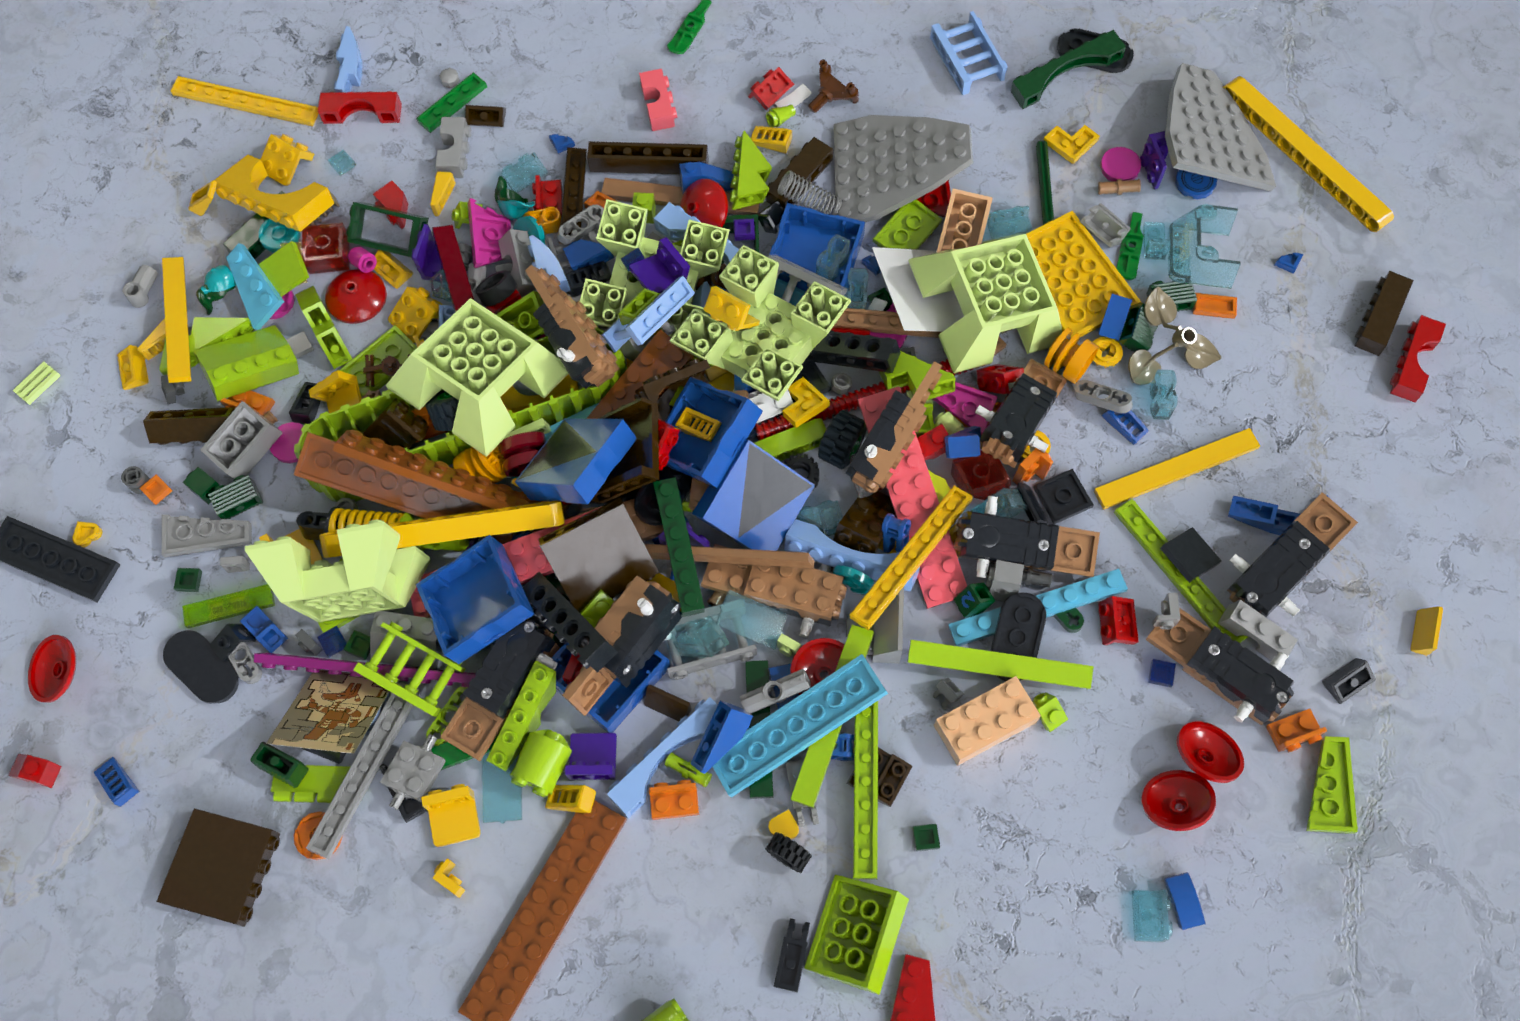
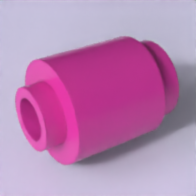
(362, 259)

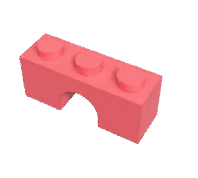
(655, 87)

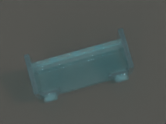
(1196, 263)

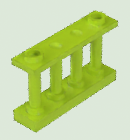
(390, 679)

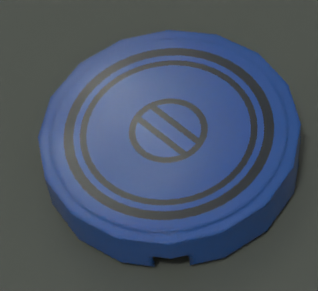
(1195, 184)

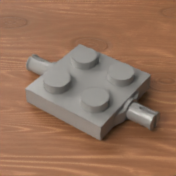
(412, 771)

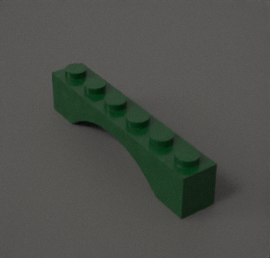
(1101, 51)
(679, 547)

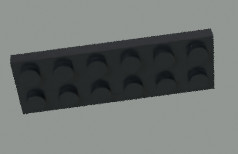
(55, 559)

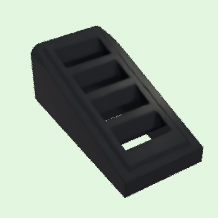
(578, 274)
(304, 415)

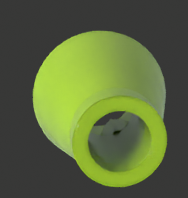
(779, 115)

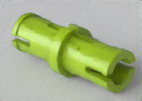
(674, 762)

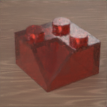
(325, 248)
(980, 475)

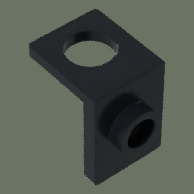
(771, 217)
(229, 639)

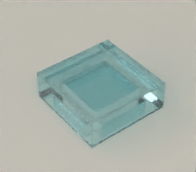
(342, 162)

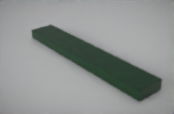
(756, 677)

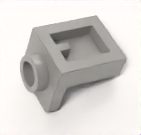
(1170, 612)

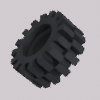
(807, 464)
(788, 852)

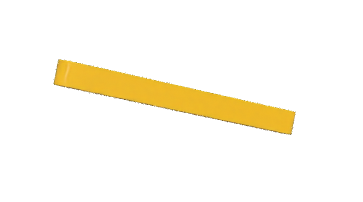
(1309, 156)
(465, 525)

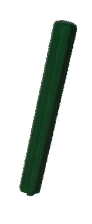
(1044, 182)

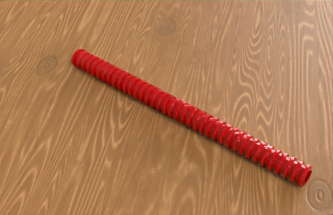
(845, 402)

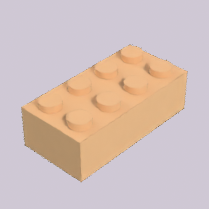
(964, 220)
(986, 720)

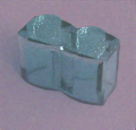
(833, 257)
(857, 288)
(1163, 394)

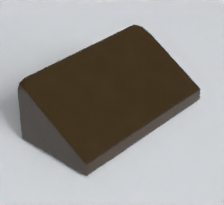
(485, 115)
(666, 703)

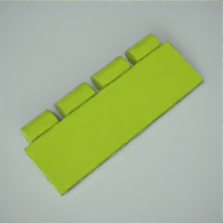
(318, 780)

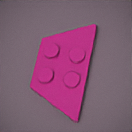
(486, 231)

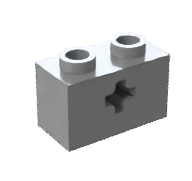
(1004, 579)

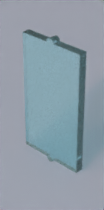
(751, 619)
(500, 797)

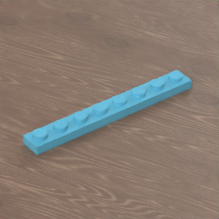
(1054, 601)

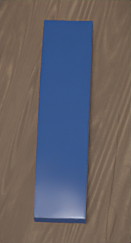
(1261, 515)

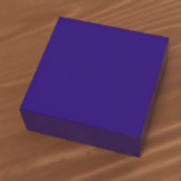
(744, 229)

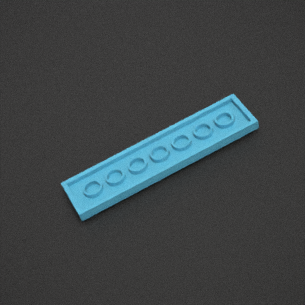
(799, 724)

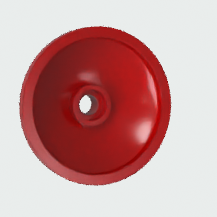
(706, 202)
(357, 304)
(817, 657)
(52, 668)
(1210, 752)
(1176, 791)

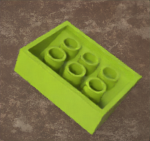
(247, 362)
(857, 933)

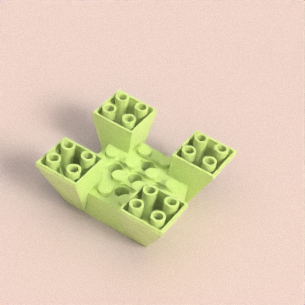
(624, 231)
(997, 292)
(773, 352)
(476, 362)
(367, 581)

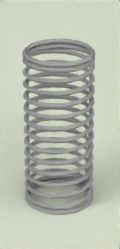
(786, 181)

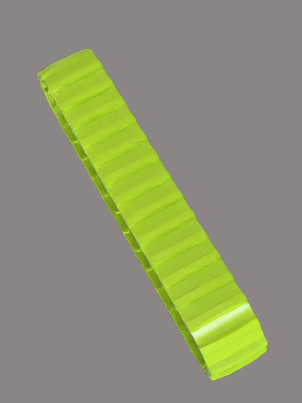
(363, 414)

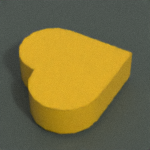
(86, 533)
(784, 824)

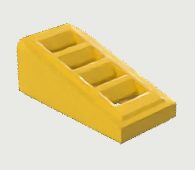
(778, 133)
(442, 189)
(202, 198)
(154, 341)
(689, 415)
(572, 798)

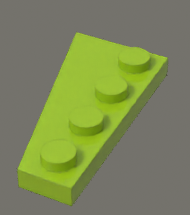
(1333, 791)

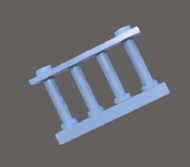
(956, 65)
(651, 317)

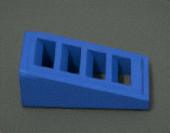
(1121, 427)
(124, 795)

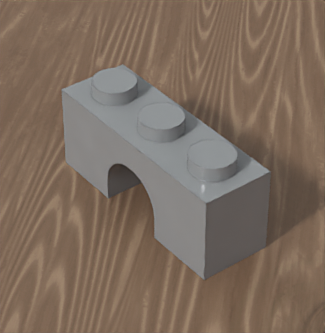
(454, 132)
(515, 248)
(1244, 620)

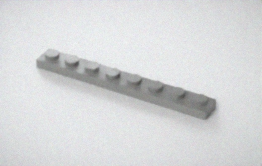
(360, 776)

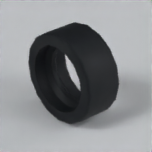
(496, 288)

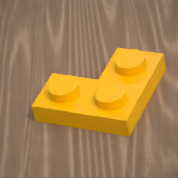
(1069, 146)
(807, 405)

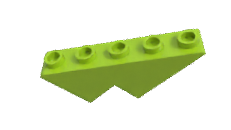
(750, 174)
(323, 327)
(210, 331)
(912, 371)
(524, 715)

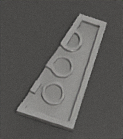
(192, 535)

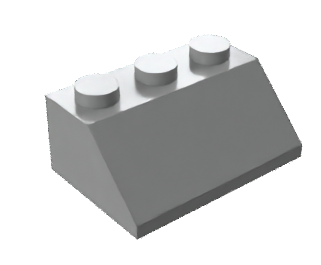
(241, 441)
(415, 627)
(888, 633)

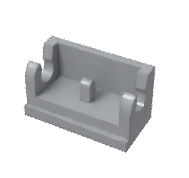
(1105, 225)

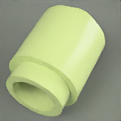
(950, 423)

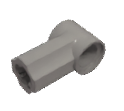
(138, 288)

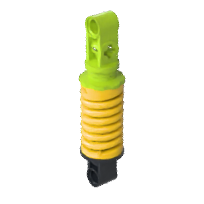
(316, 523)

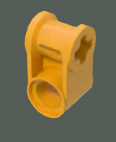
(544, 219)

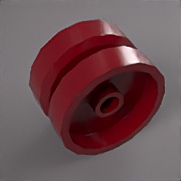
(519, 451)

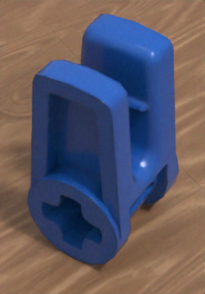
(895, 530)
(839, 752)

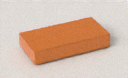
(1215, 306)

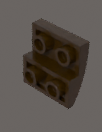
(891, 776)

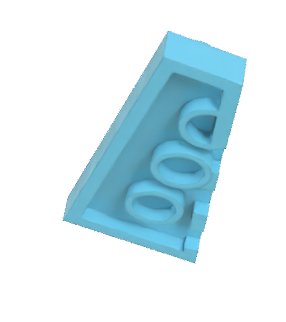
(255, 289)

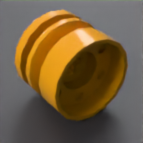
(1070, 355)
(480, 465)

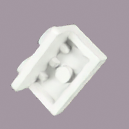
(768, 405)

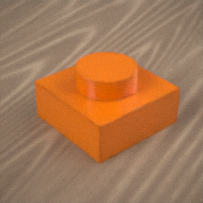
(156, 489)

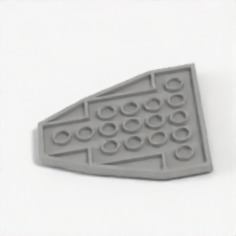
(1211, 133)
(894, 161)

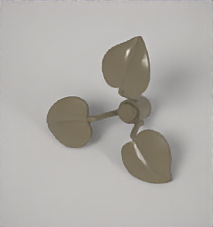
(1162, 310)

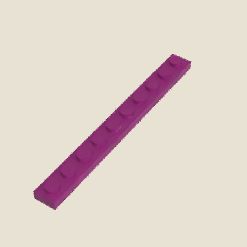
(335, 667)

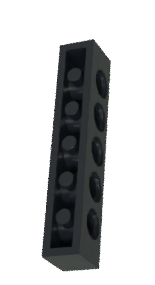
(856, 351)
(569, 623)

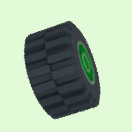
(442, 411)
(842, 439)

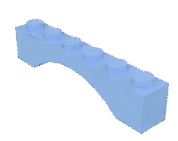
(673, 223)
(809, 539)
(632, 790)

